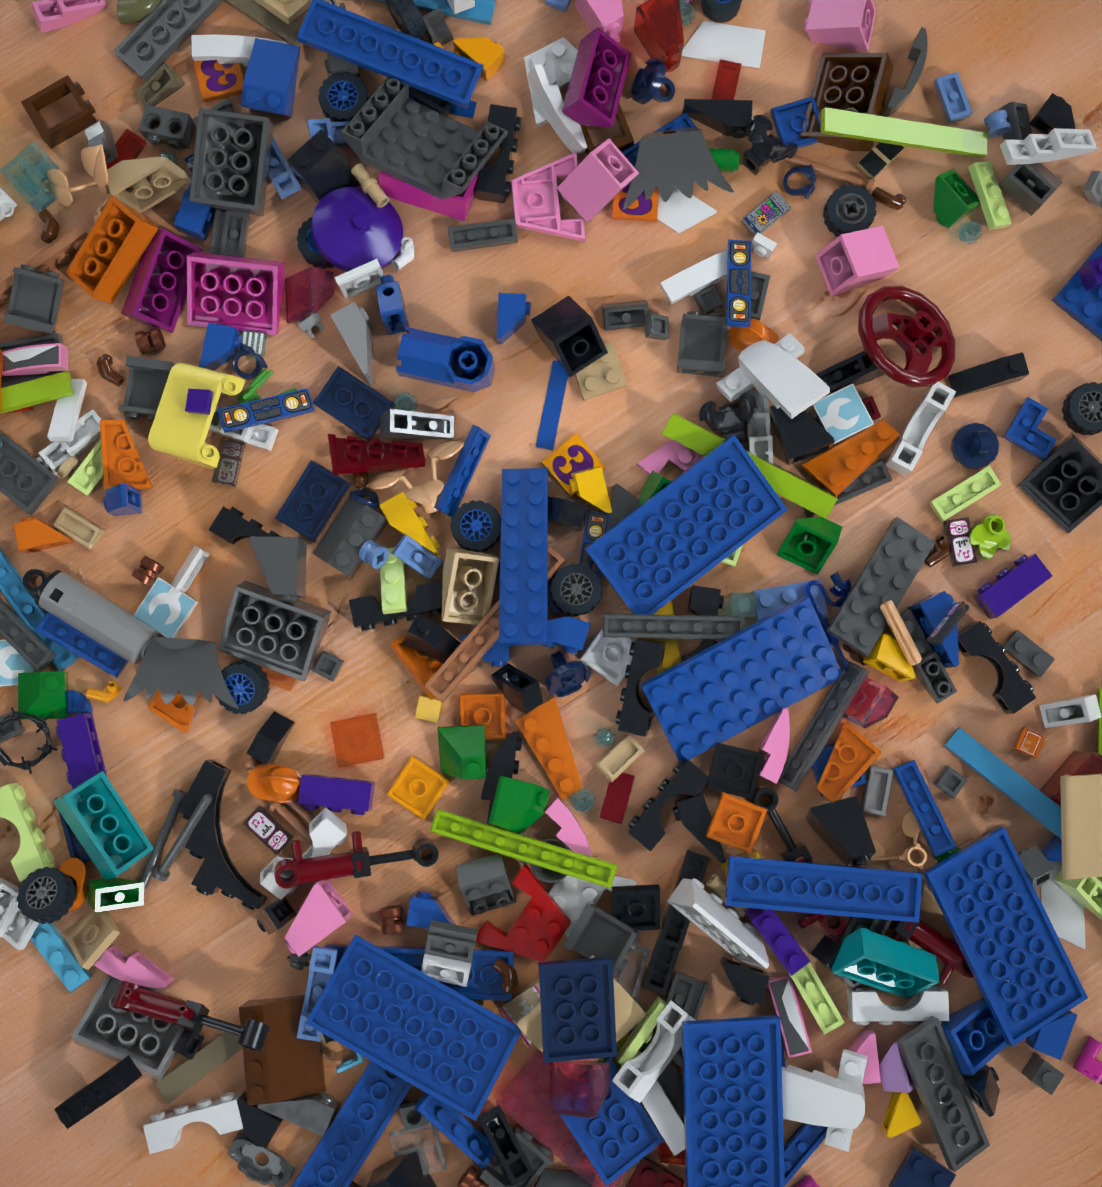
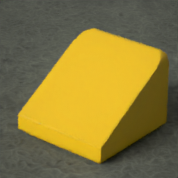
(428, 709)

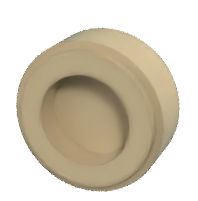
(68, 467)

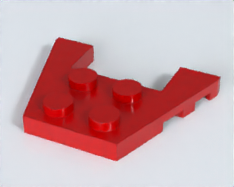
(536, 928)

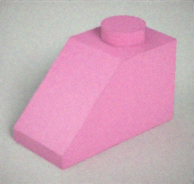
(866, 1045)

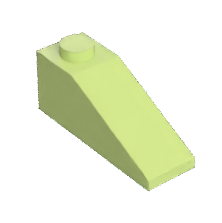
(1084, 890)

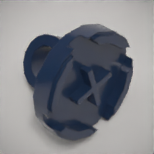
(648, 83)
(975, 446)
(566, 677)

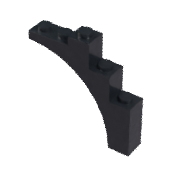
(207, 840)

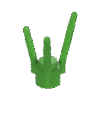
(250, 393)

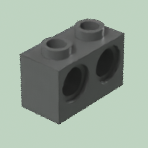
(169, 123)

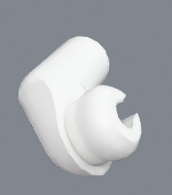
(406, 254)

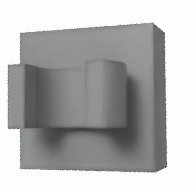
(308, 322)

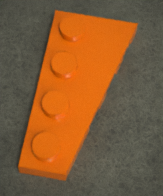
(848, 460)
(550, 744)

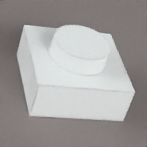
(762, 246)

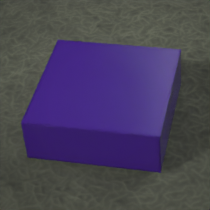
(199, 401)

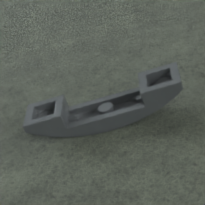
(918, 54)

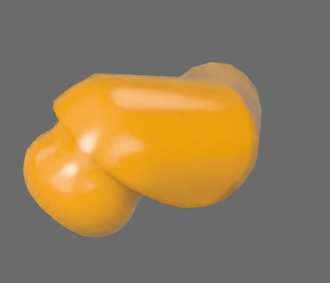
(106, 694)

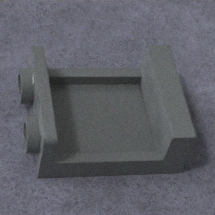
(34, 299)
(702, 344)
(144, 387)
(602, 936)
(536, 1153)

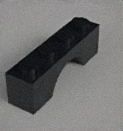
(493, 180)
(233, 528)
(704, 602)
(368, 611)
(1011, 690)
(635, 716)
(685, 780)
(98, 1092)

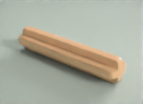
(900, 632)

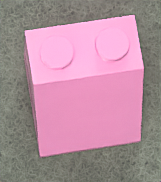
(602, 14)
(841, 23)
(597, 180)
(856, 260)
(318, 917)

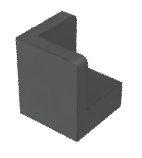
(437, 27)

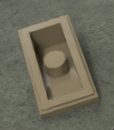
(159, 85)

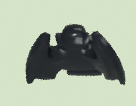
(765, 147)
(731, 418)

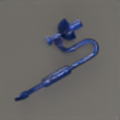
(840, 590)

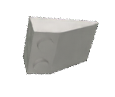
(354, 327)

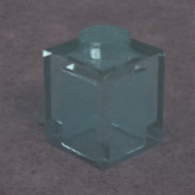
(741, 604)

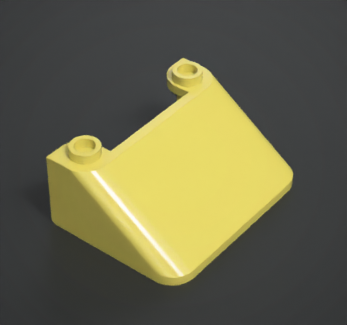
(184, 433)

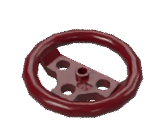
(911, 334)

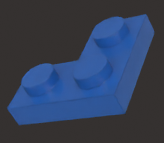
(1024, 430)

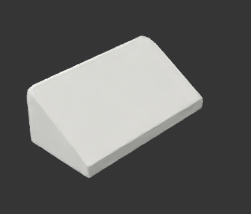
(189, 569)
(446, 969)

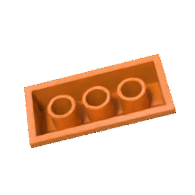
(111, 250)

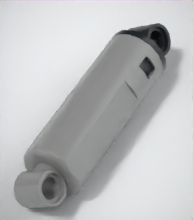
(91, 614)

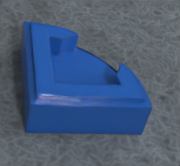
(78, 702)

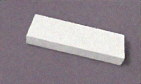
(67, 413)

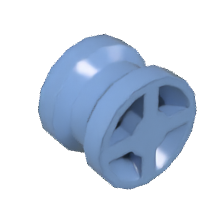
(997, 124)
(374, 554)

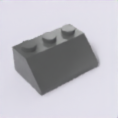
(347, 534)

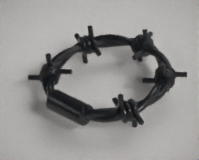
(47, 748)

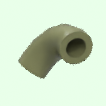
(134, 10)

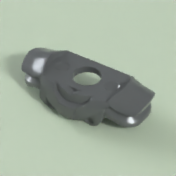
(276, 1171)

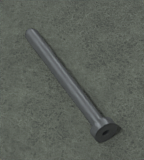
(163, 836)
(161, 872)

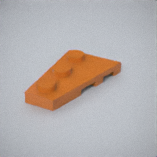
(121, 457)
(418, 664)
(176, 712)
(846, 763)

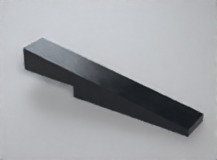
(672, 930)

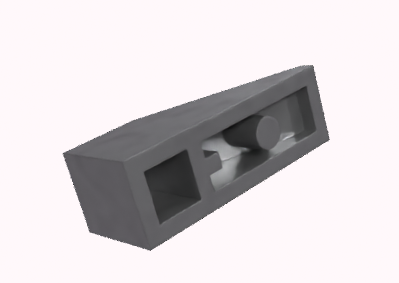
(415, 425)
(309, 1112)

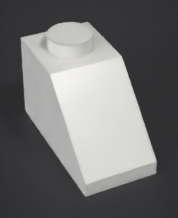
(1070, 711)

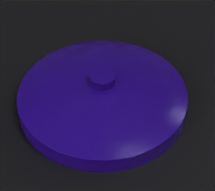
(354, 230)

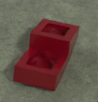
(617, 798)

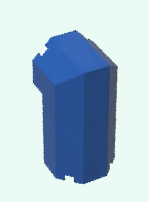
(445, 360)

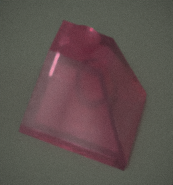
(307, 292)
(870, 704)
(580, 1087)

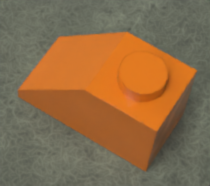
(37, 535)

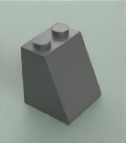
(282, 565)

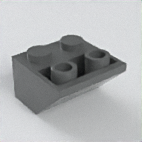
(1030, 185)
(485, 884)

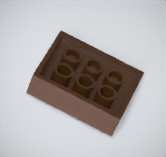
(850, 84)
(286, 1064)

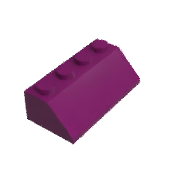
(596, 80)
(160, 282)

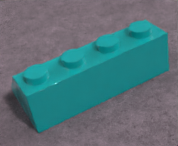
(103, 825)
(885, 964)

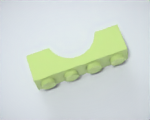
(32, 849)

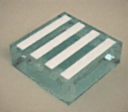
(255, 340)

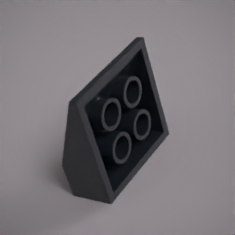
(1067, 483)

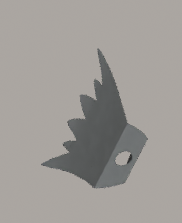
(671, 160)
(181, 667)

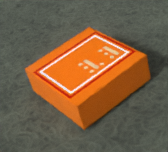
(1029, 742)

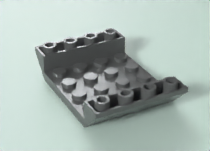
(419, 142)

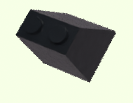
(321, 167)
(570, 335)
(799, 436)
(843, 830)
(401, 1172)

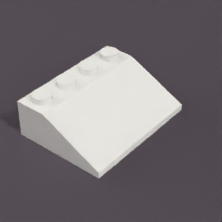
(719, 923)

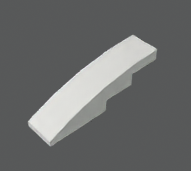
(224, 48)
(551, 103)
(1048, 147)
(696, 278)
(758, 431)
(85, 435)
(259, 436)
(665, 1117)

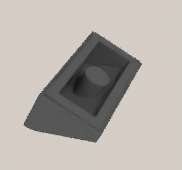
(1019, 120)
(624, 314)

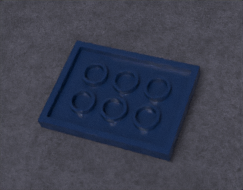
(577, 1009)

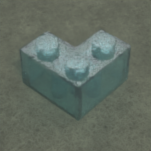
(28, 173)

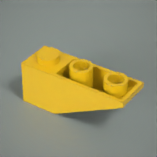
(404, 519)

